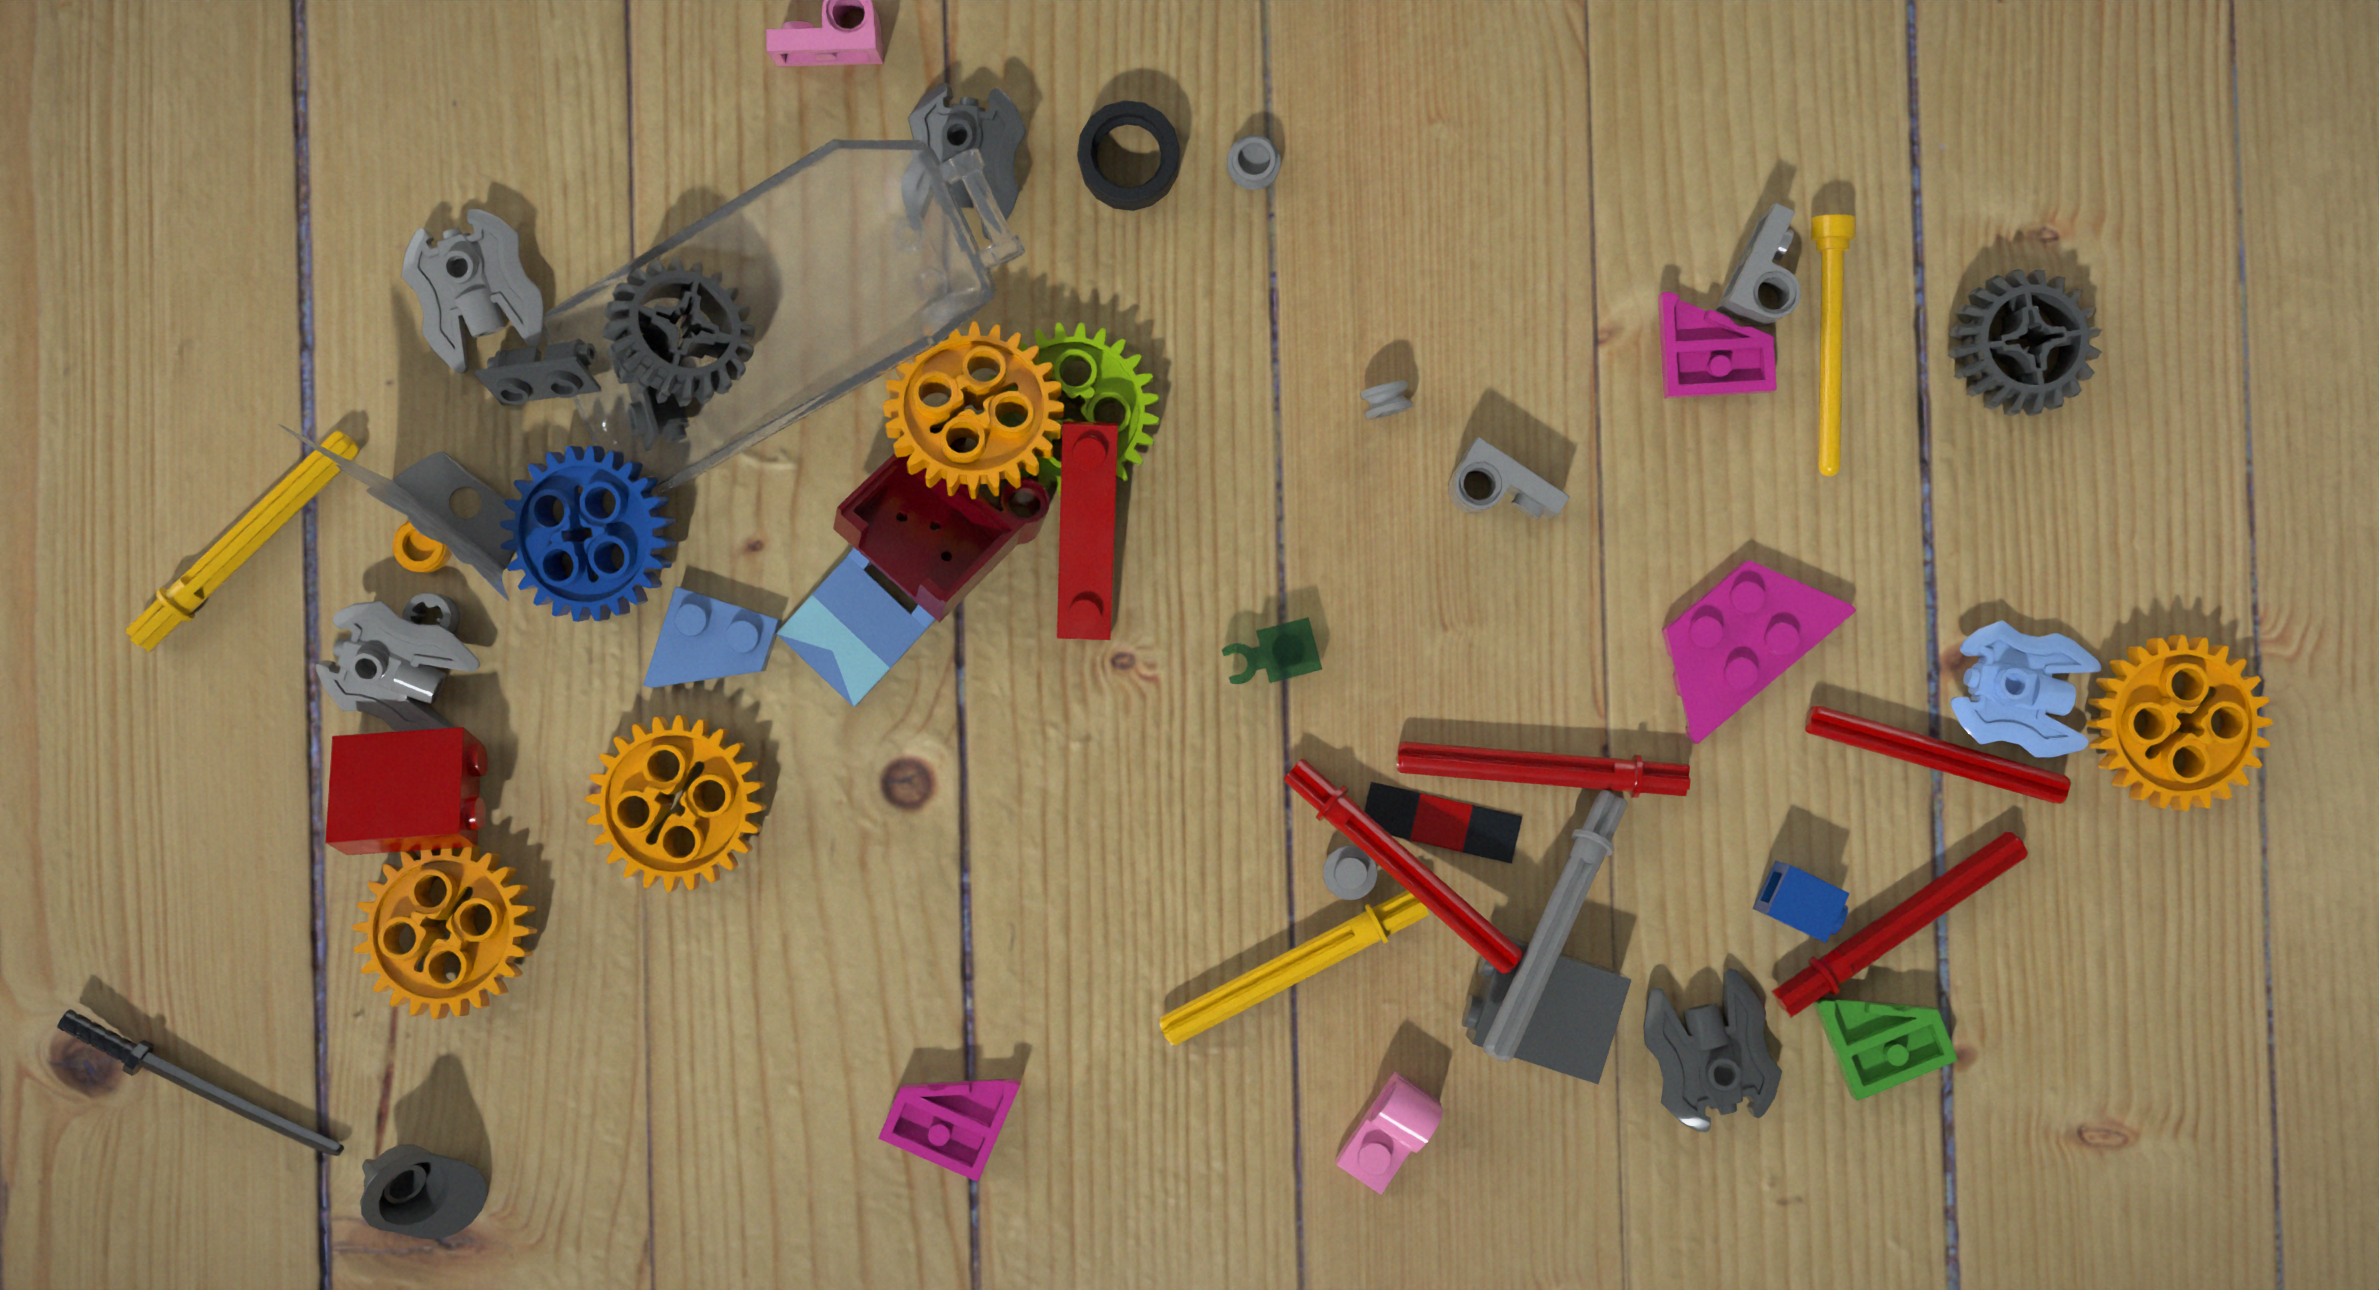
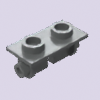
(521, 376)
(649, 417)

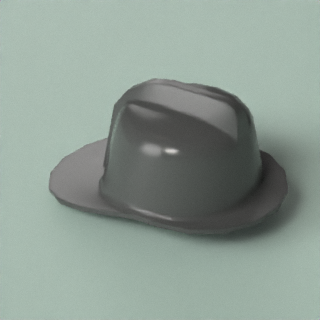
(421, 1193)

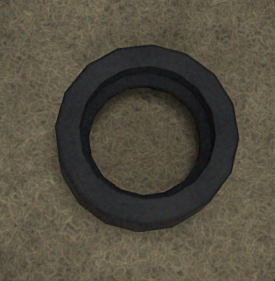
(1118, 115)

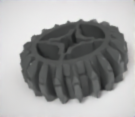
(2022, 301)
(722, 339)

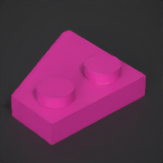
(1710, 353)

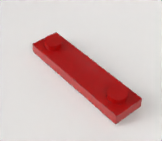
(1086, 530)

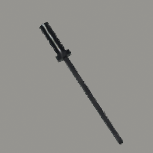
(139, 1056)

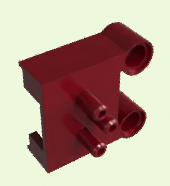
(934, 541)

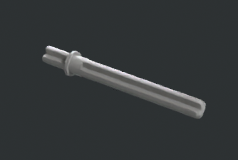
(1538, 962)

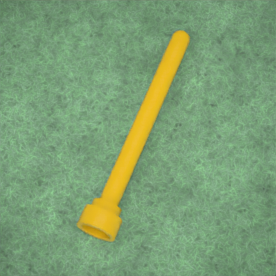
(1832, 239)

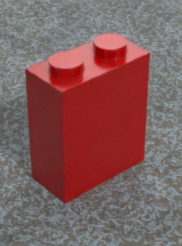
(405, 791)

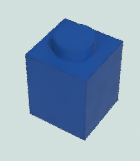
(1802, 901)

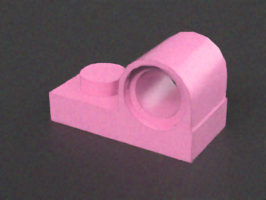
(804, 45)
(1394, 1126)

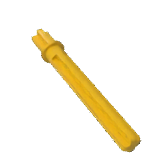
(239, 543)
(1292, 967)

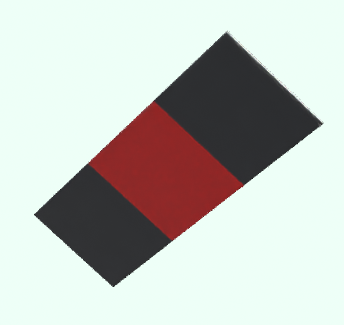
(1444, 822)

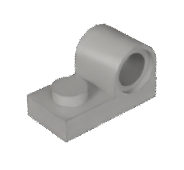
(1755, 268)
(1531, 492)

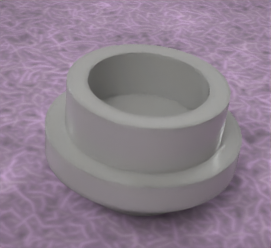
(1253, 162)
(1349, 872)

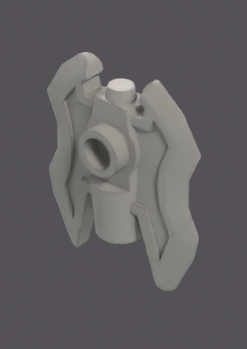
(468, 283)
(391, 666)

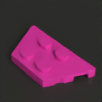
(1743, 639)

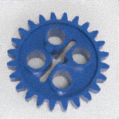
(632, 525)

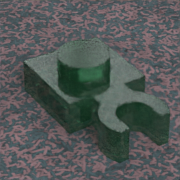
(1282, 650)

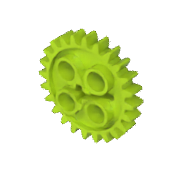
(1109, 382)

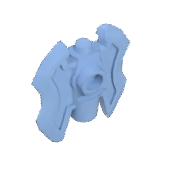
(2016, 688)

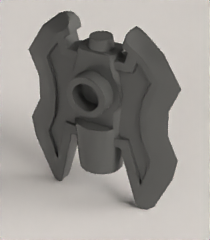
(971, 127)
(1716, 1057)

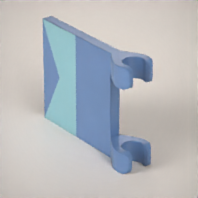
(853, 629)

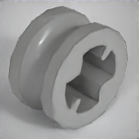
(1386, 399)
(451, 615)

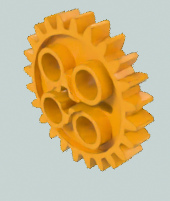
(999, 448)
(2210, 757)
(637, 774)
(408, 902)

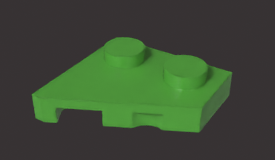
(1883, 1042)

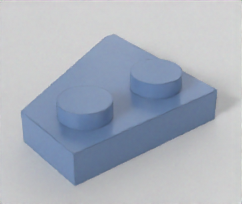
(709, 641)

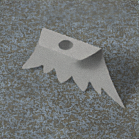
(425, 496)

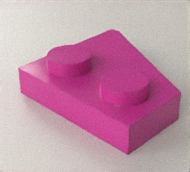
(950, 1121)

